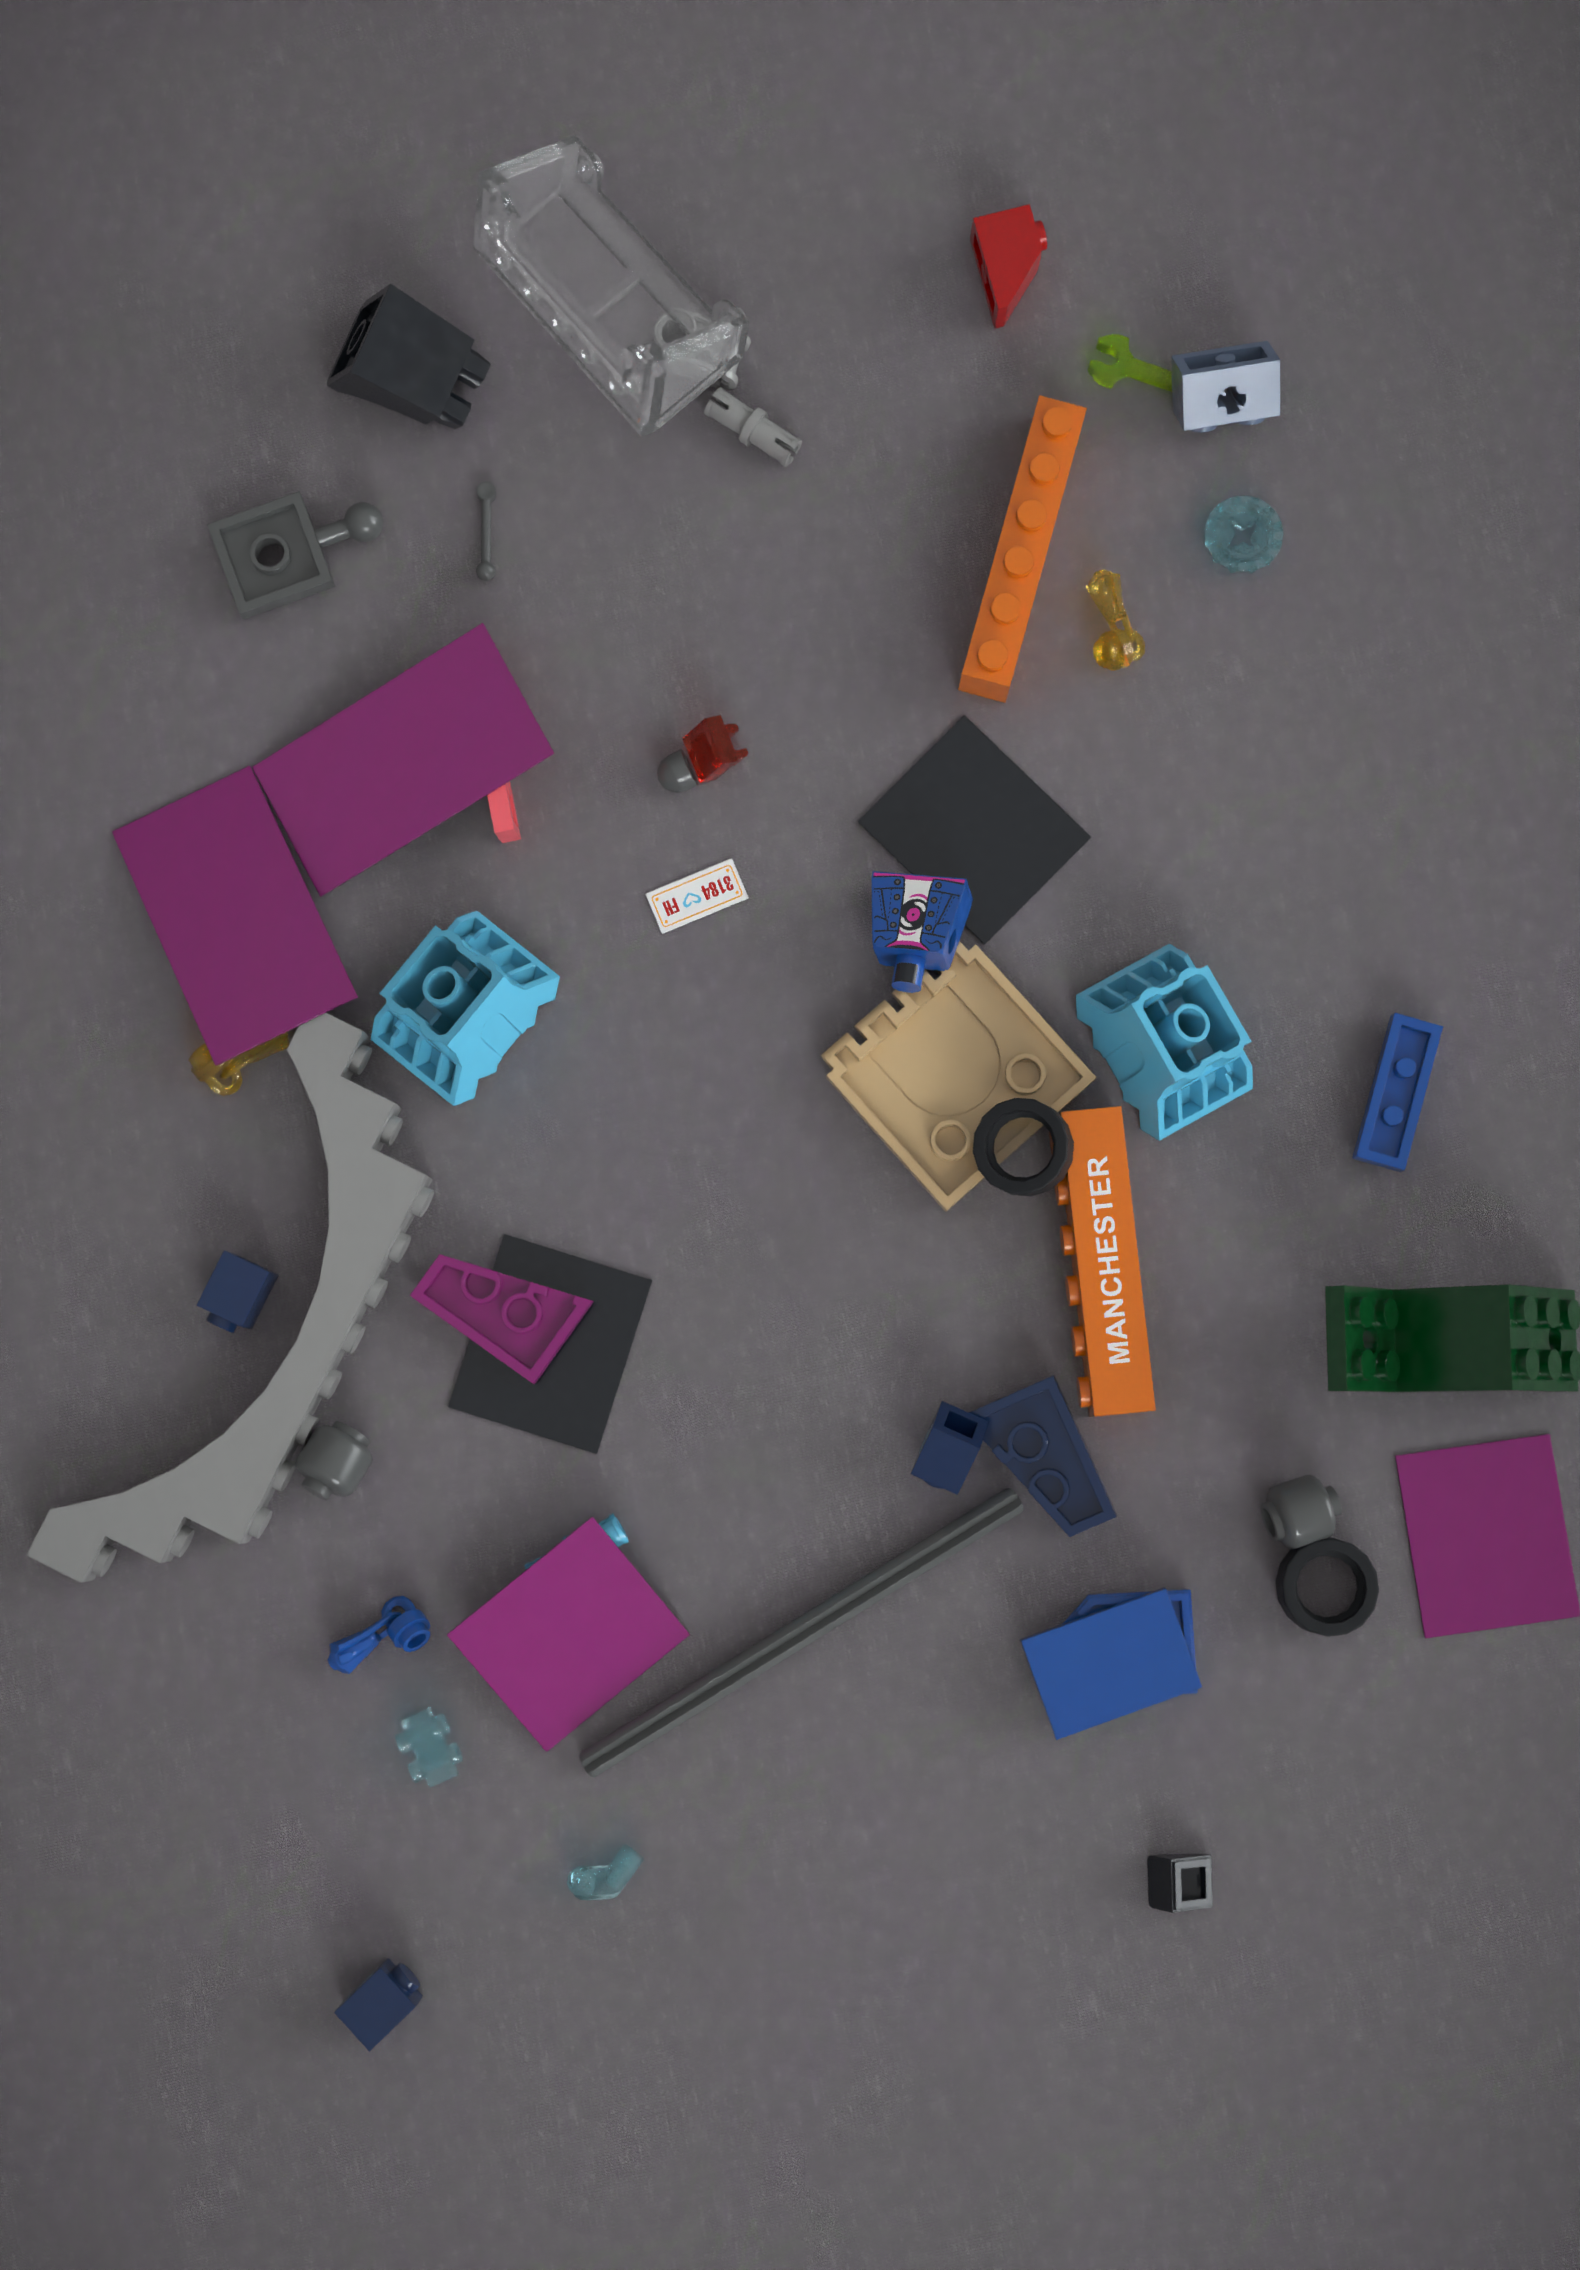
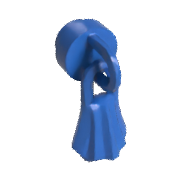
(405, 1631)

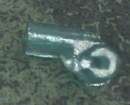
(604, 1881)

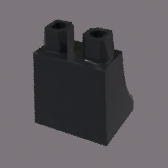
(408, 360)

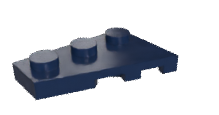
(1046, 1452)

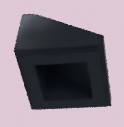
(1180, 1882)

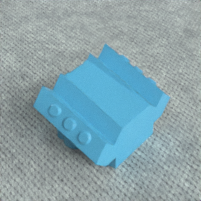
(461, 1005)
(1168, 1039)

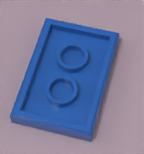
(1110, 1663)

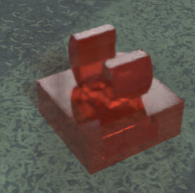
(712, 748)

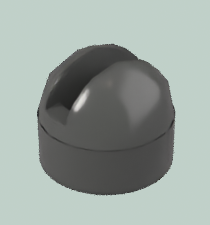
(676, 773)

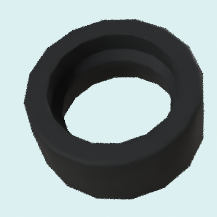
(985, 1138)
(1365, 1596)

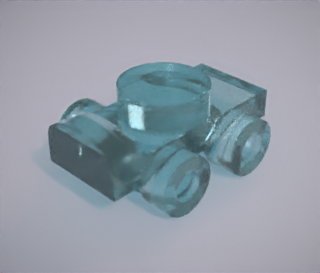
(426, 1738)

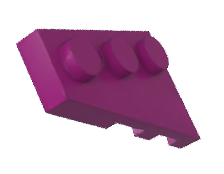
(501, 1313)

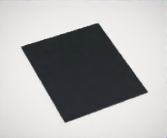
(976, 819)
(582, 1380)

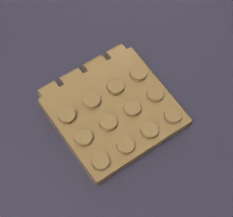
(947, 1063)

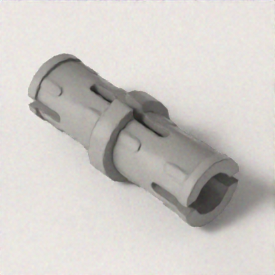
(753, 426)

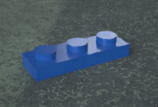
(1397, 1092)

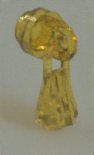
(1114, 647)
(205, 1069)

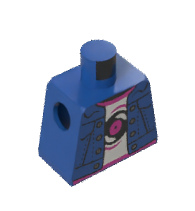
(917, 923)

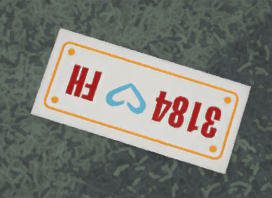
(696, 896)

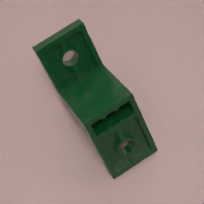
(1452, 1339)

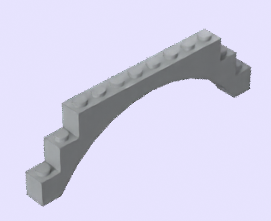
(238, 1472)

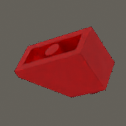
(1007, 257)

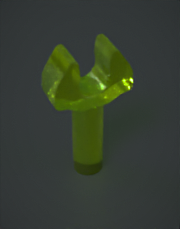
(1126, 365)

